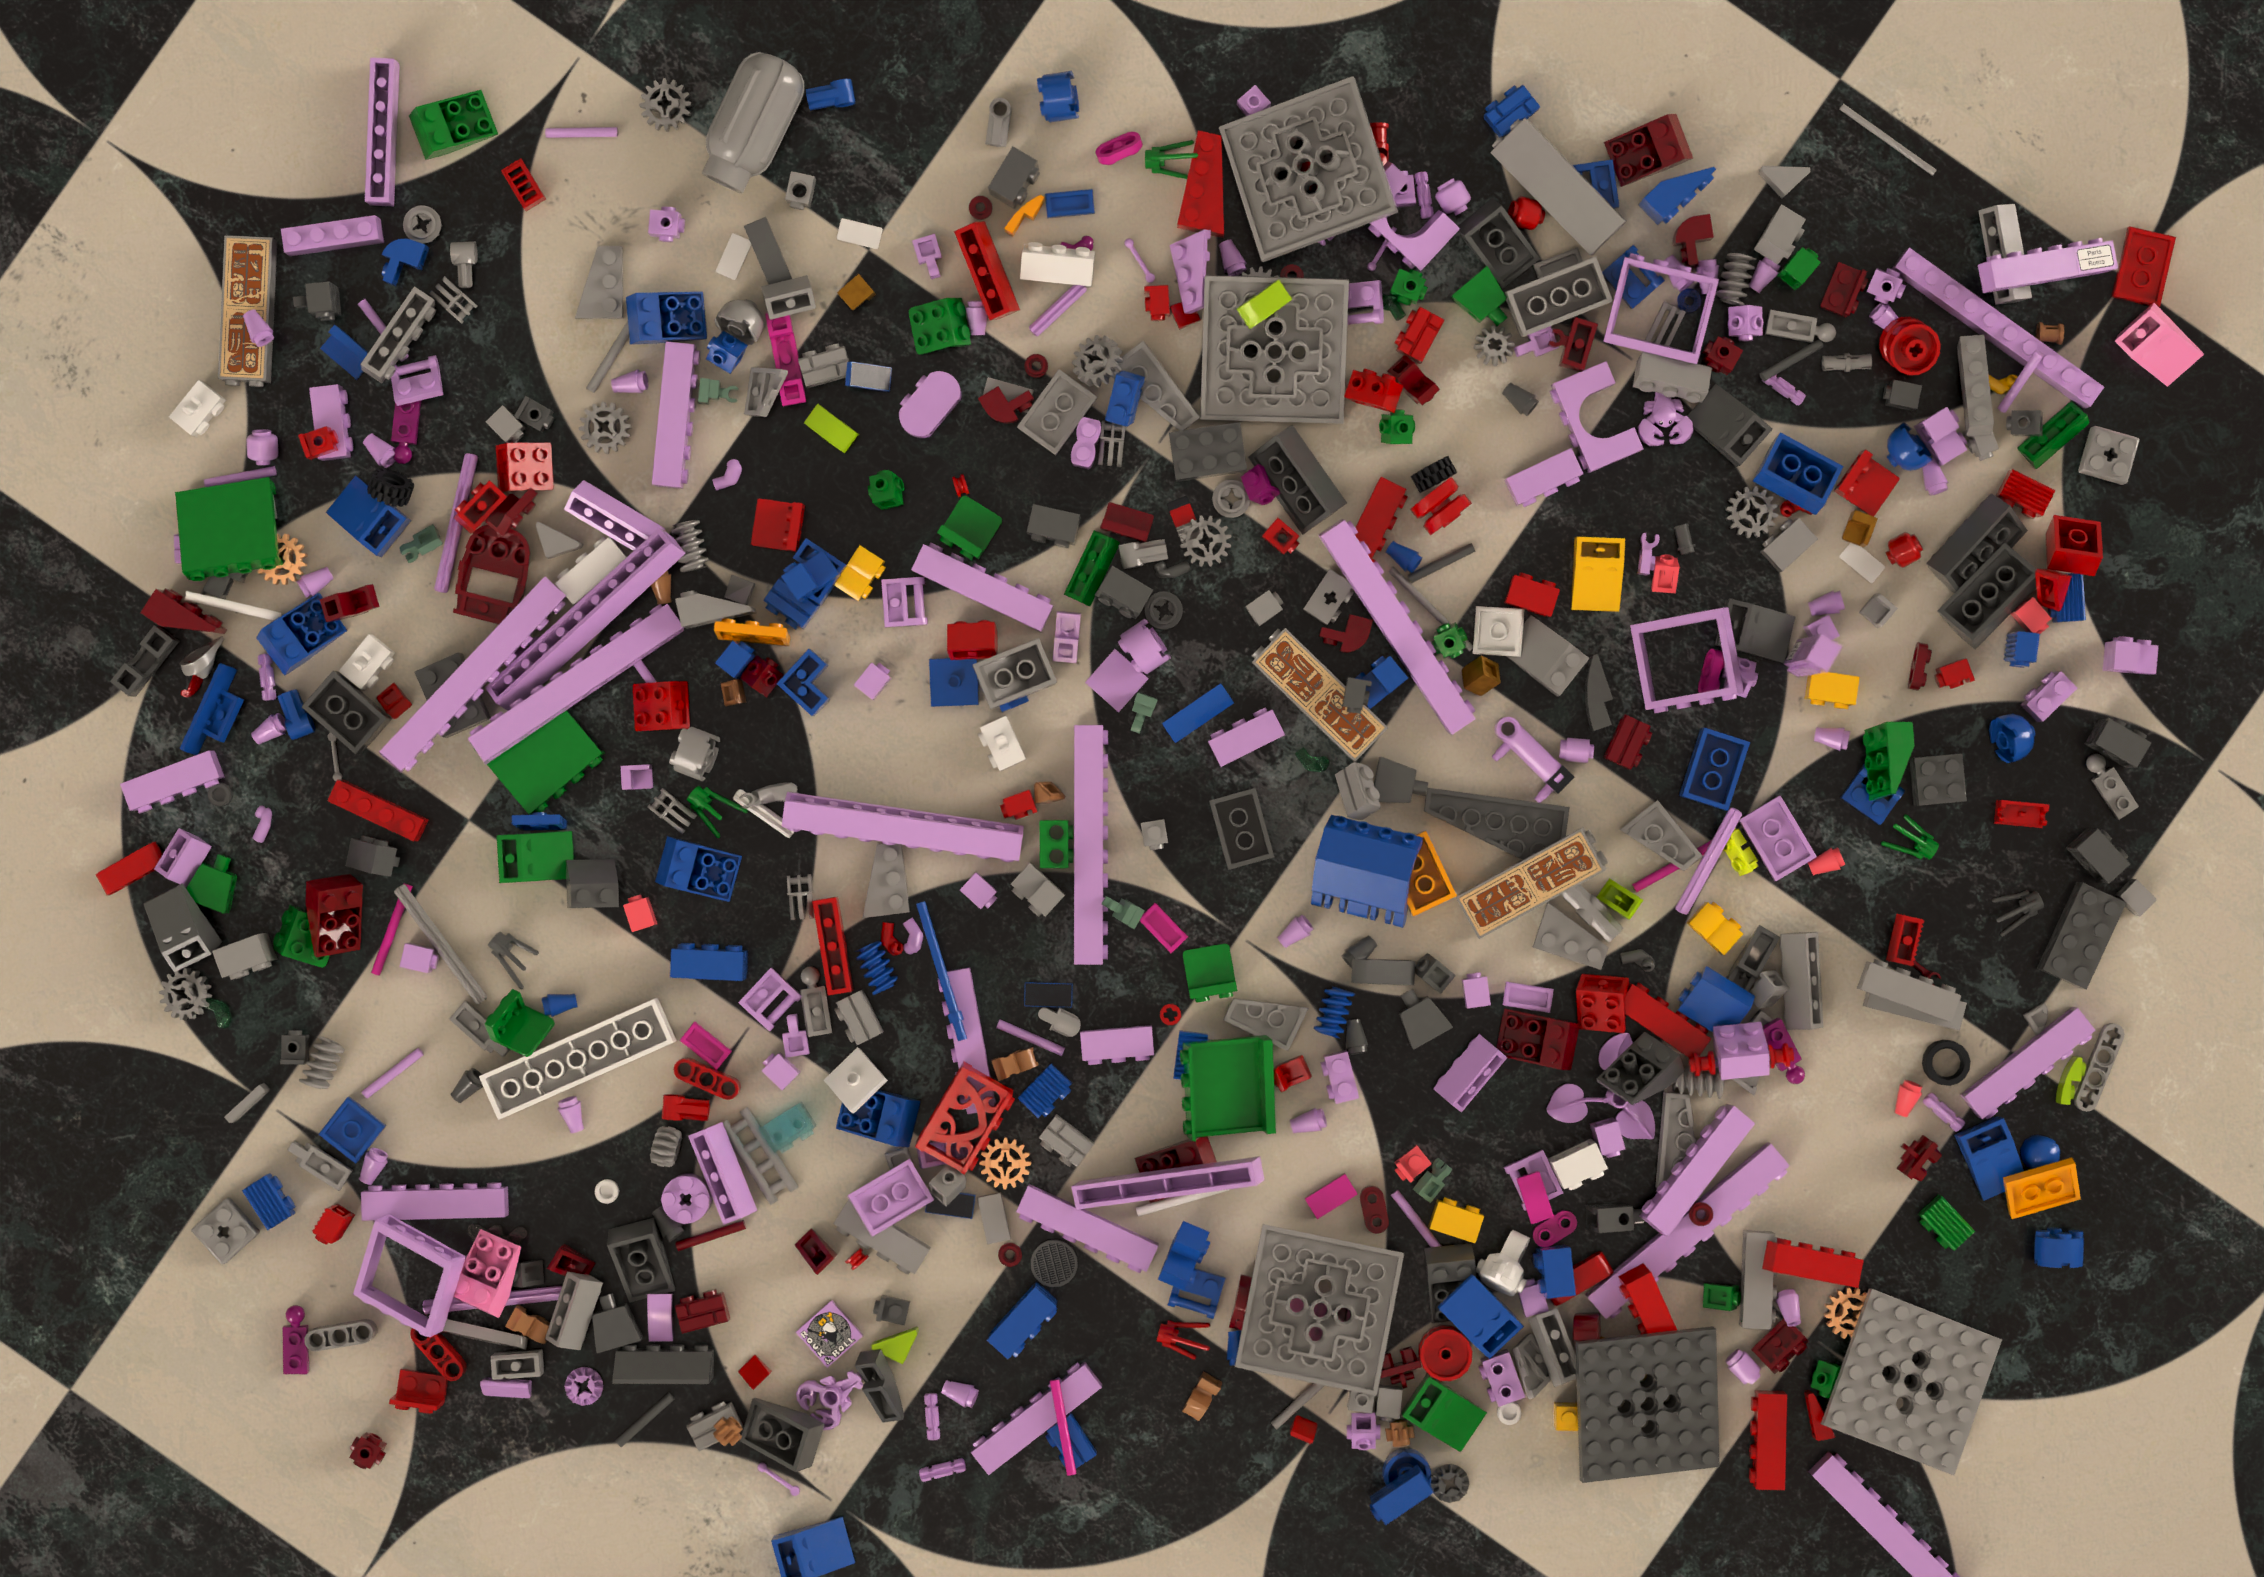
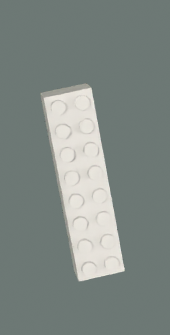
(577, 1058)

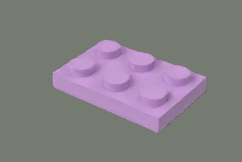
(1777, 838)
(890, 1198)

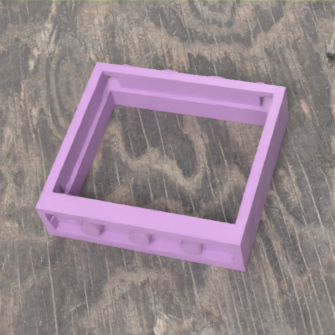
(1650, 347)
(1728, 649)
(425, 1246)

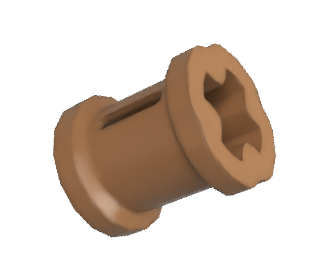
(2050, 333)

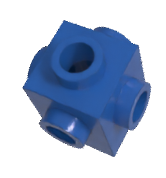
(726, 351)

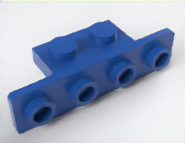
(215, 711)

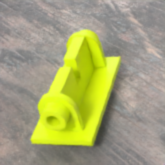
(1742, 860)

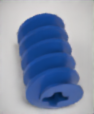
(876, 967)
(1334, 1011)

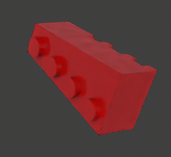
(1204, 188)

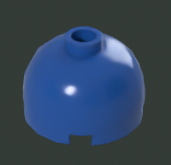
(1907, 449)
(2013, 737)

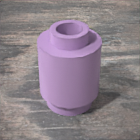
(1576, 750)
(1743, 1367)

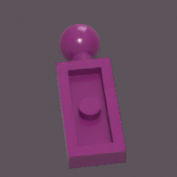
(405, 430)
(1776, 1035)
(294, 1349)

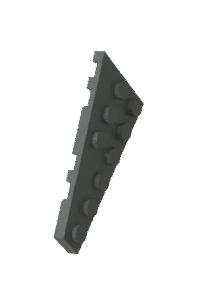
(1502, 822)

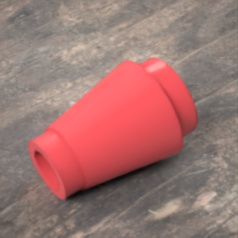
(1826, 862)
(1907, 1097)

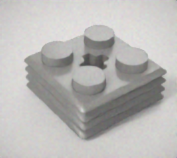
(2095, 462)
(240, 1231)

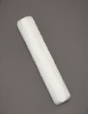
(764, 814)

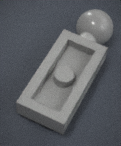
(1798, 327)
(2111, 787)
(814, 1004)

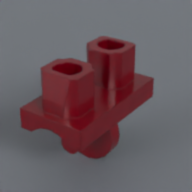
(1916, 1156)
(1408, 1363)

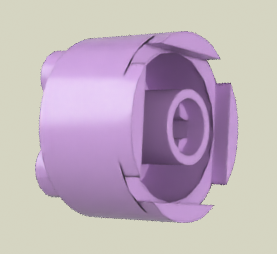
(1144, 647)
(677, 1208)

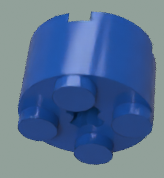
(1059, 97)
(2058, 1248)
(1404, 1460)

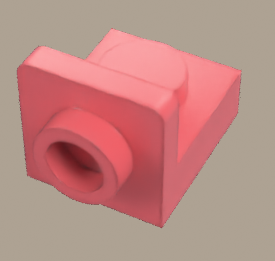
(1665, 574)
(1411, 1164)

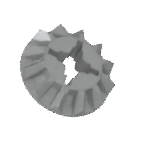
(411, 222)
(1222, 506)

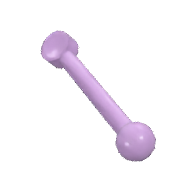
(1372, 265)
(1149, 276)
(794, 1490)

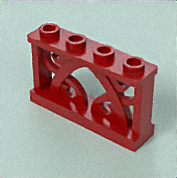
(961, 1086)

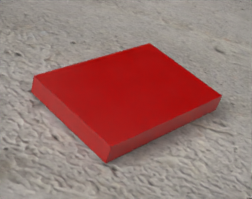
(2143, 266)

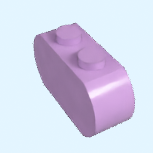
(929, 404)

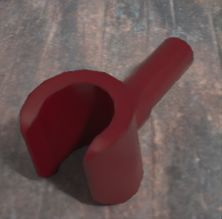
(1925, 972)

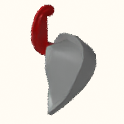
(199, 664)

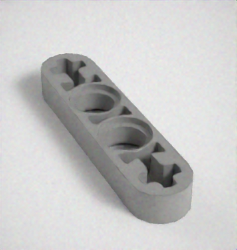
(2102, 1068)
(485, 1334)

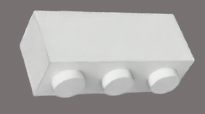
(1057, 264)
(590, 569)

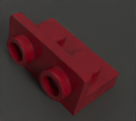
(1843, 290)
(1780, 1346)

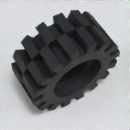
(1434, 474)
(390, 487)

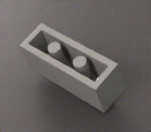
(1672, 377)
(573, 1311)
(1554, 1346)

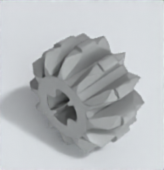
(1493, 354)
(666, 1146)

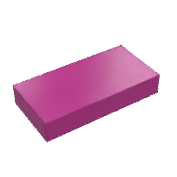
(1163, 928)
(705, 1045)
(1331, 1196)
(1535, 1197)

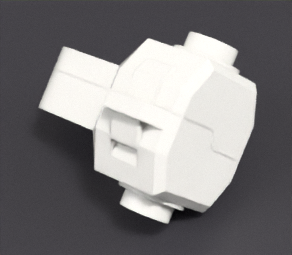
(1502, 1269)

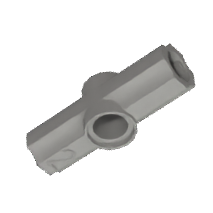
(1593, 912)

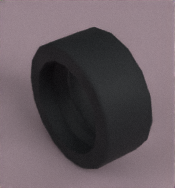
(1964, 1062)

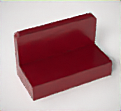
(1127, 522)

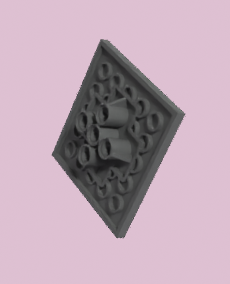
(1678, 1433)

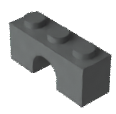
(153, 652)

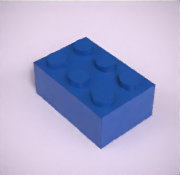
(1798, 473)
(1714, 769)
(709, 962)
(1023, 1321)

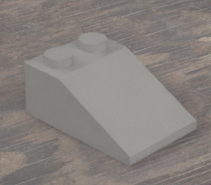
(702, 609)
(1548, 656)
(1014, 673)

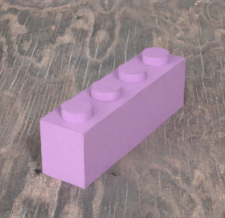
(332, 235)
(610, 516)
(171, 781)
(722, 1173)

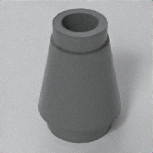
(1521, 399)
(1359, 950)
(1355, 1037)
(467, 1085)
(669, 1228)

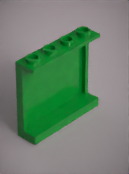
(227, 529)
(546, 762)
(1228, 1086)

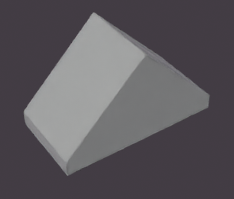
(1783, 179)
(554, 542)

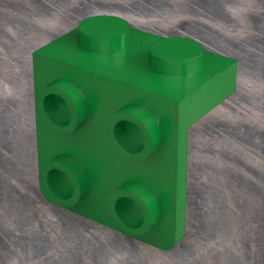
(939, 325)
(970, 528)
(295, 938)
(1209, 972)
(518, 1025)

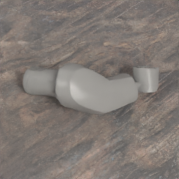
(769, 794)

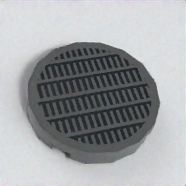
(1054, 1263)

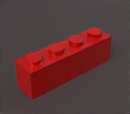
(987, 270)
(1379, 514)
(378, 810)
(832, 945)
(1663, 1022)
(1813, 1264)
(1645, 1301)
(1769, 1440)

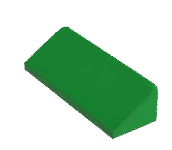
(2055, 435)
(1092, 568)

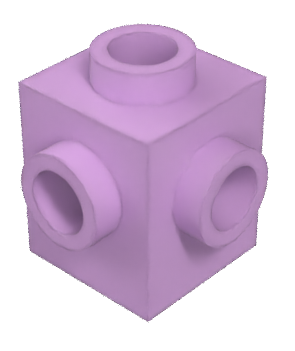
(657, 223)
(1877, 288)
(1745, 322)
(1748, 675)
(1363, 1431)

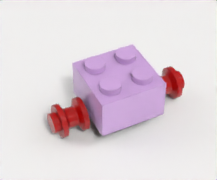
(1741, 1053)

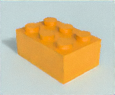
(1428, 880)

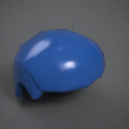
(2039, 1151)

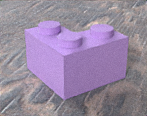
(1940, 435)
(2130, 656)

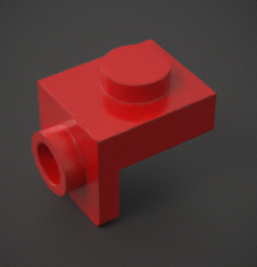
(1291, 1073)

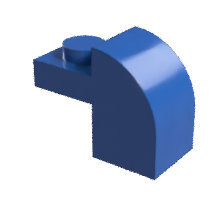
(400, 253)

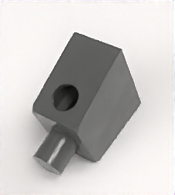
(1397, 782)
(1422, 1019)
(1612, 1217)
(614, 1325)

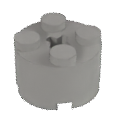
(695, 753)

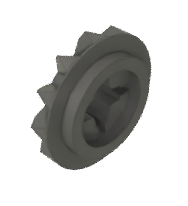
(1174, 606)
(1447, 1472)

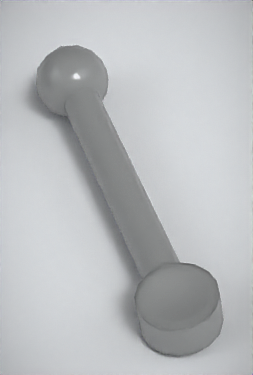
(336, 775)

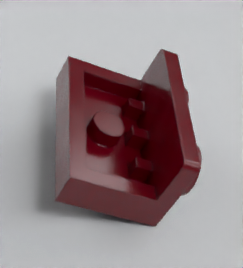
(510, 512)

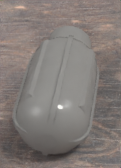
(752, 120)

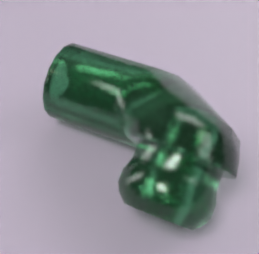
(1391, 304)
(1312, 764)
(221, 1012)

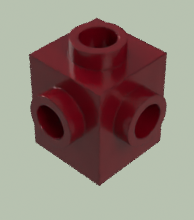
(1721, 355)
(762, 675)
(373, 1444)

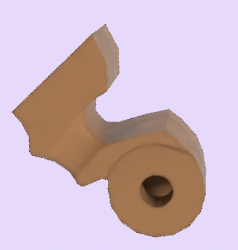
(1015, 1063)
(531, 1326)
(1202, 1396)

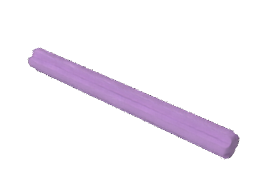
(455, 528)
(516, 1297)

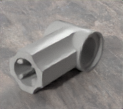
(998, 125)
(1138, 553)

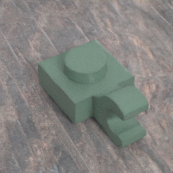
(423, 542)
(1431, 1183)

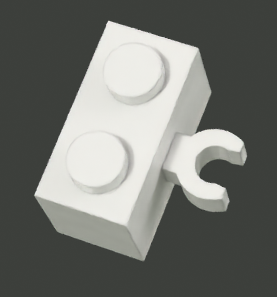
(198, 409)
(367, 662)
(1002, 744)

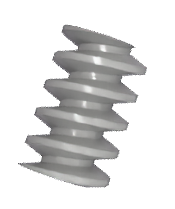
(1734, 278)
(690, 545)
(323, 1063)
(1703, 1082)

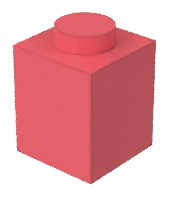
(2031, 616)
(639, 913)

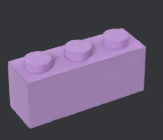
(329, 411)
(1544, 478)
(1245, 736)
(1117, 1044)
(1470, 1073)

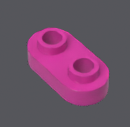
(1119, 148)
(1711, 671)
(1554, 1227)

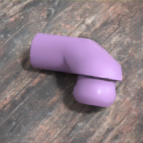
(263, 827)
(915, 937)

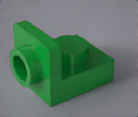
(1721, 1297)

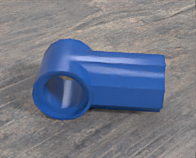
(837, 94)
(298, 721)

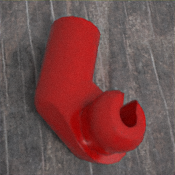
(1788, 508)
(888, 941)

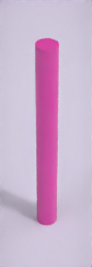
(1662, 872)
(389, 936)
(1063, 1427)

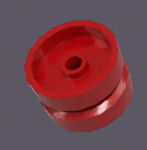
(1909, 345)
(1441, 507)
(1445, 1367)

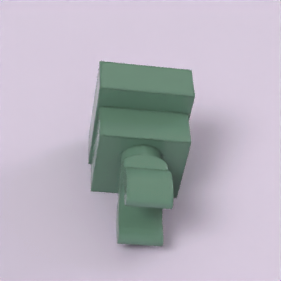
(711, 390)
(1144, 707)
(1124, 911)

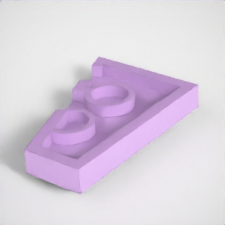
(1190, 264)

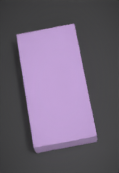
(1527, 997)

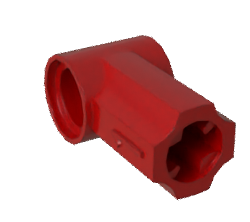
(679, 1108)

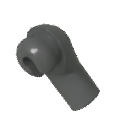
(1173, 571)
(1640, 957)

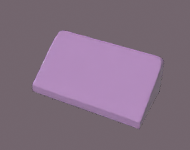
(506, 1387)

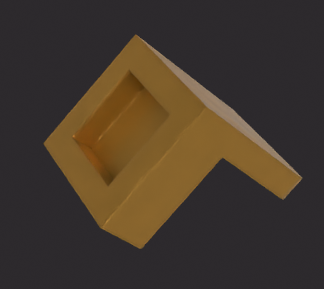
(856, 292)
(1859, 528)
(1481, 675)

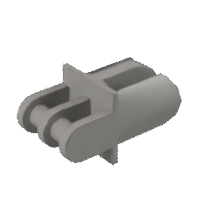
(455, 301)
(1111, 427)
(670, 810)
(800, 896)
(1062, 1021)

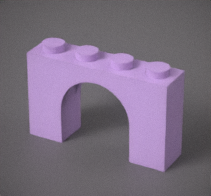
(1425, 243)
(1594, 451)

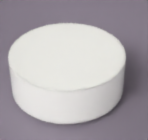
(607, 1191)
(1509, 1413)

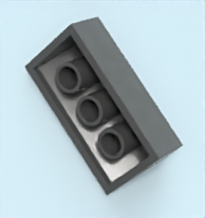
(1302, 482)
(1976, 542)
(1989, 596)
(663, 1365)

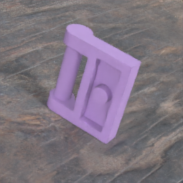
(1365, 295)
(419, 386)
(896, 605)
(764, 993)
(1533, 1163)

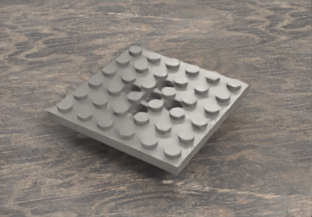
(1350, 187)
(1309, 386)
(1278, 1339)
(1950, 1358)

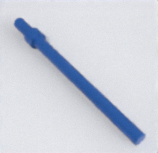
(955, 1015)

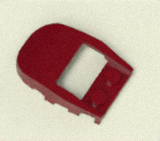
(497, 554)

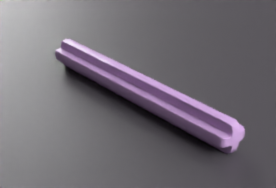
(1708, 861)

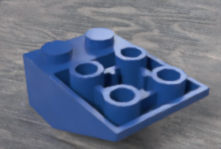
(1665, 198)
(666, 317)
(367, 519)
(299, 635)
(698, 869)
(882, 1118)
(1989, 1155)
(1480, 1316)
(813, 1549)

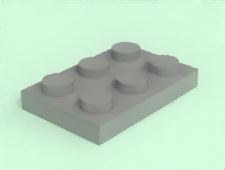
(1057, 412)

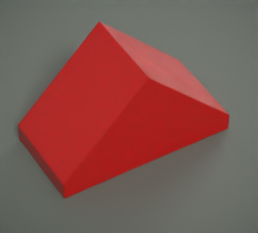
(2051, 588)

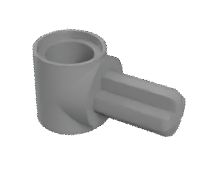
(464, 256)

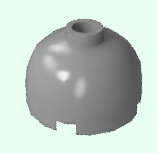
(741, 320)

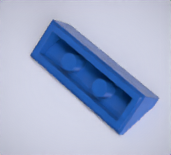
(1198, 713)

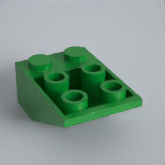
(452, 124)
(1887, 756)
(534, 856)
(1443, 1412)

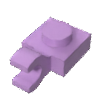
(928, 252)
(1537, 343)
(1646, 560)
(795, 1041)

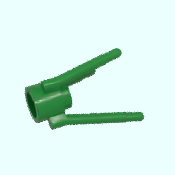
(1156, 158)
(700, 801)
(1924, 845)

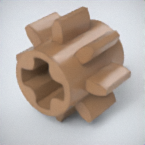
(728, 1431)
(1400, 1433)

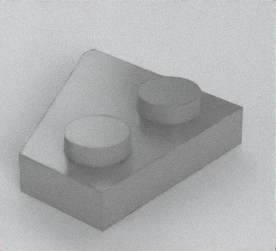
(763, 390)
(1531, 1366)

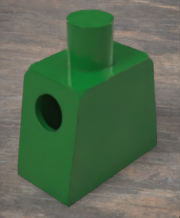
(1482, 298)
(214, 885)

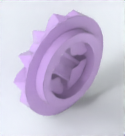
(580, 1375)

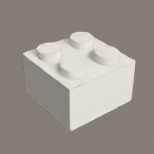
(1578, 1164)

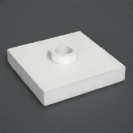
(1498, 631)
(855, 1080)

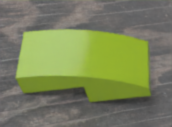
(1264, 304)
(831, 428)
(2072, 1072)

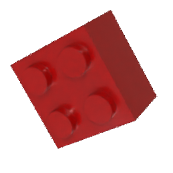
(2074, 545)

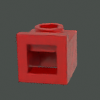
(1157, 302)
(328, 445)
(1277, 528)
(1954, 674)
(1018, 805)

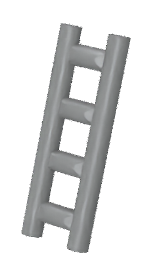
(773, 1158)

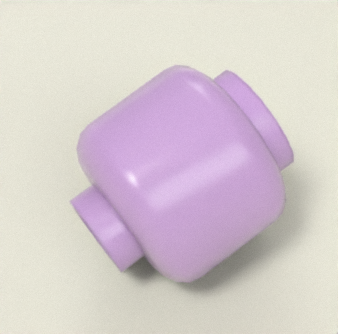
(1453, 197)
(262, 446)

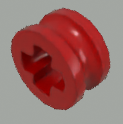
(960, 485)
(1174, 1008)
(856, 1259)

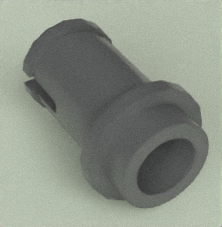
(1684, 539)

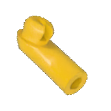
(2003, 385)

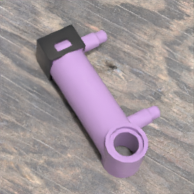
(1535, 756)

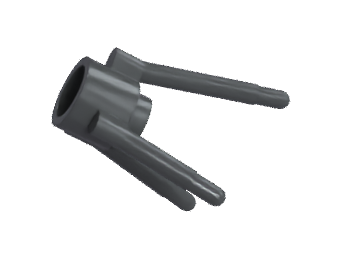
(2029, 904)
(502, 946)

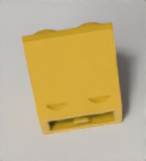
(1597, 573)

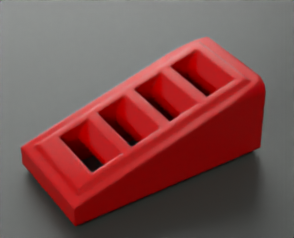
(533, 200)
(1816, 1415)

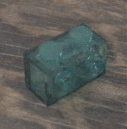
(788, 1127)

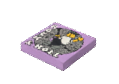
(829, 1333)

